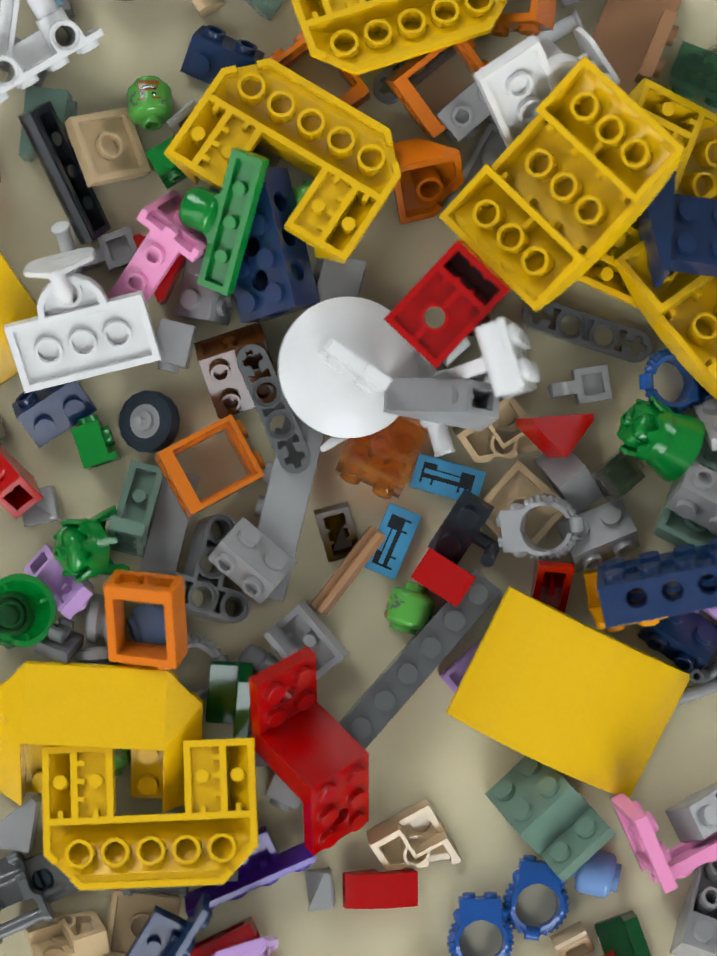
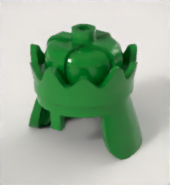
(661, 437)
(84, 547)
(25, 610)

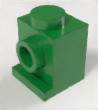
(163, 166)
(94, 442)

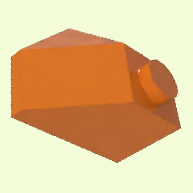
(427, 178)

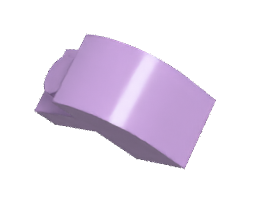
(68, 595)

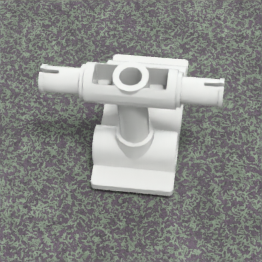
(40, 49)
(502, 364)

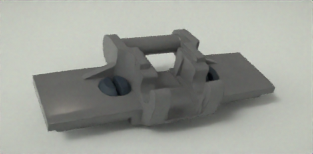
(26, 880)

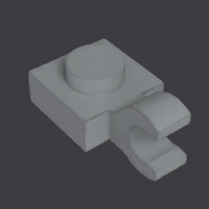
(115, 250)
(587, 385)

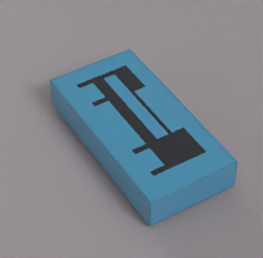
(445, 477)
(399, 528)

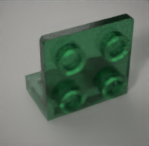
(695, 72)

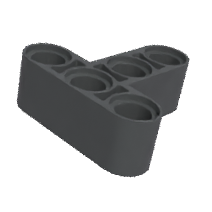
(210, 583)

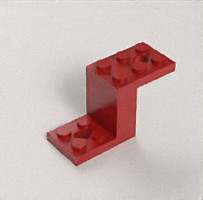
(458, 286)
(309, 750)

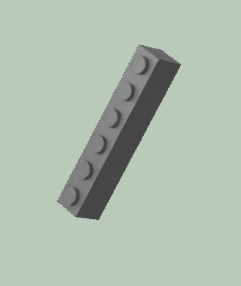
(417, 661)

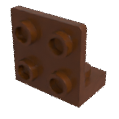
(221, 373)

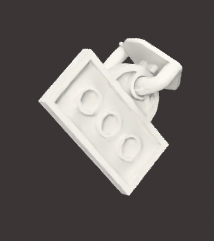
(530, 71)
(78, 335)

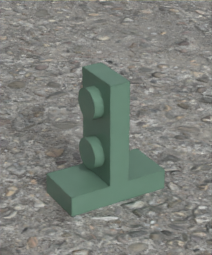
(136, 508)

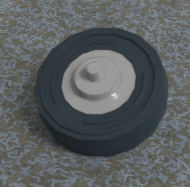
(149, 421)

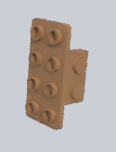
(634, 37)

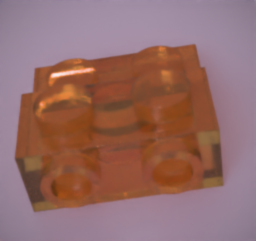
(383, 457)

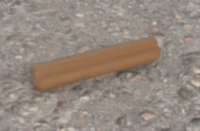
(348, 570)

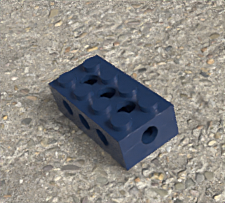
(276, 264)
(658, 584)

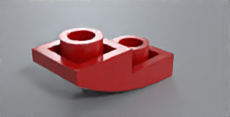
(380, 889)

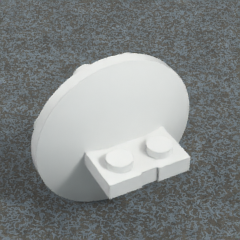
(340, 364)

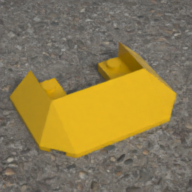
(379, 33)
(306, 127)
(694, 176)
(98, 709)
(150, 849)

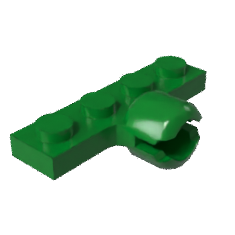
(226, 218)

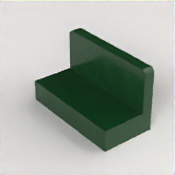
(229, 695)
(622, 935)

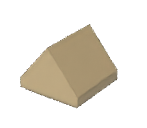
(573, 941)

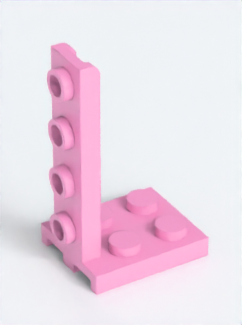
(160, 247)
(661, 863)

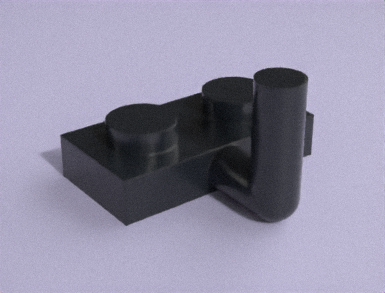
(463, 527)

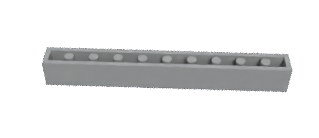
(288, 493)

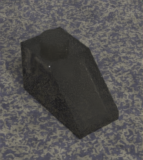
(618, 475)

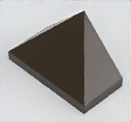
(336, 530)

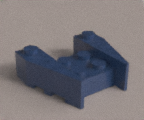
(679, 234)

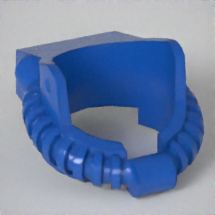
(692, 391)
(535, 872)
(477, 908)

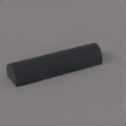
(64, 172)

